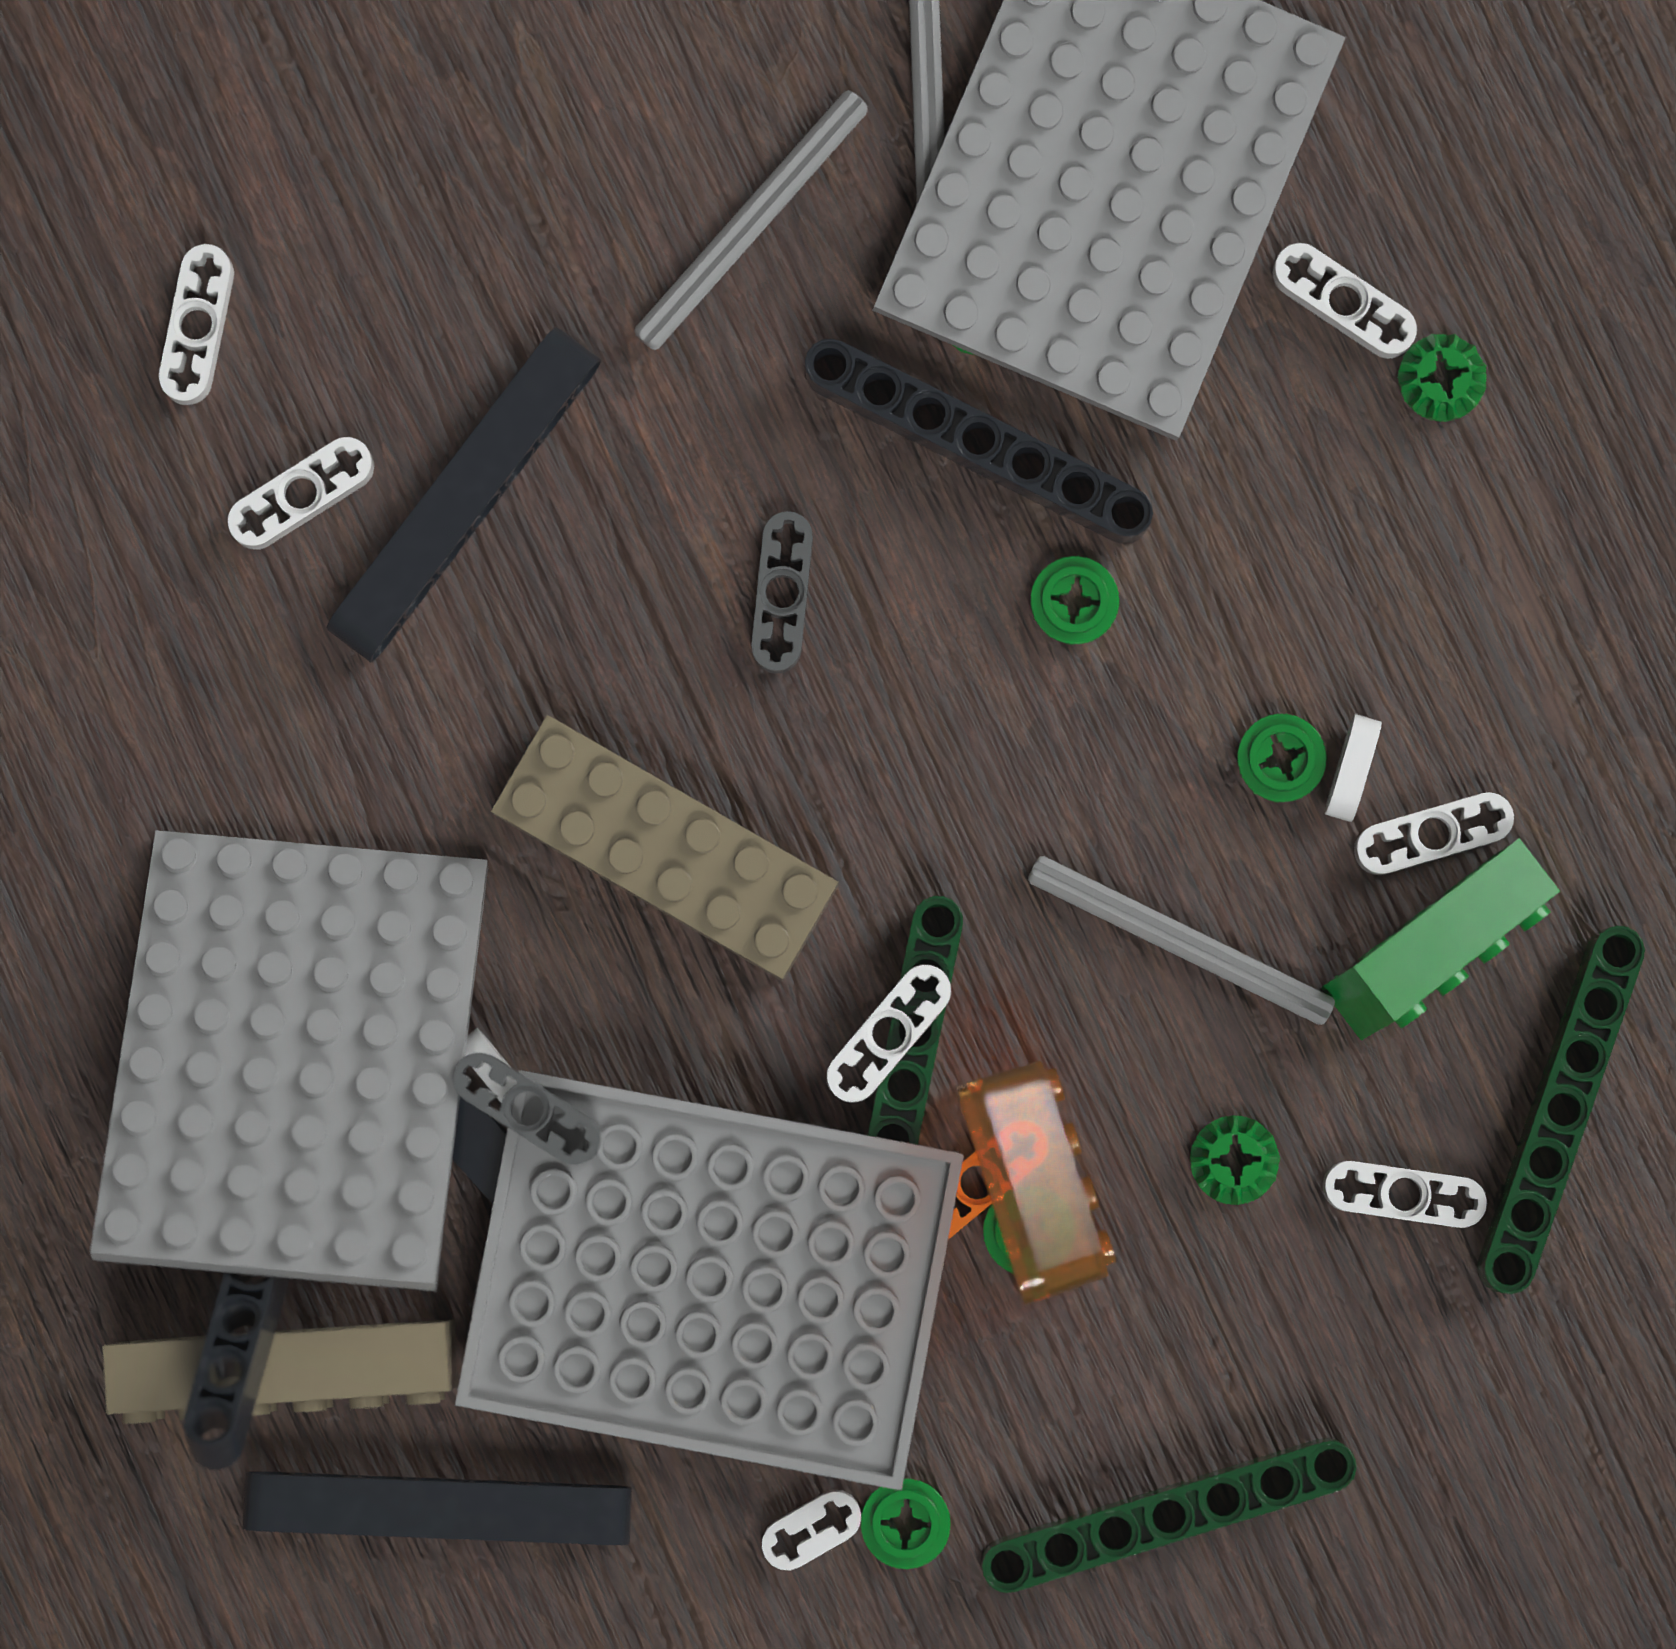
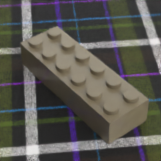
(665, 848)
(301, 1368)

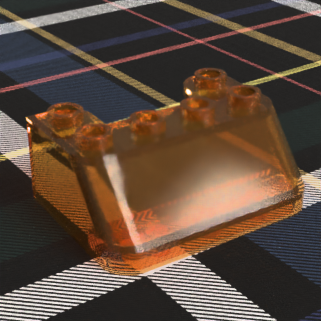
(1035, 1181)

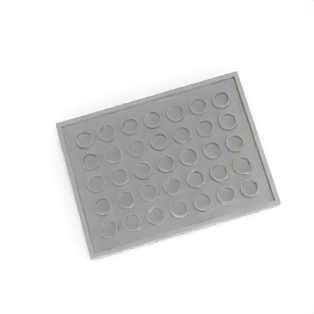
(1110, 192)
(291, 1061)
(713, 1283)

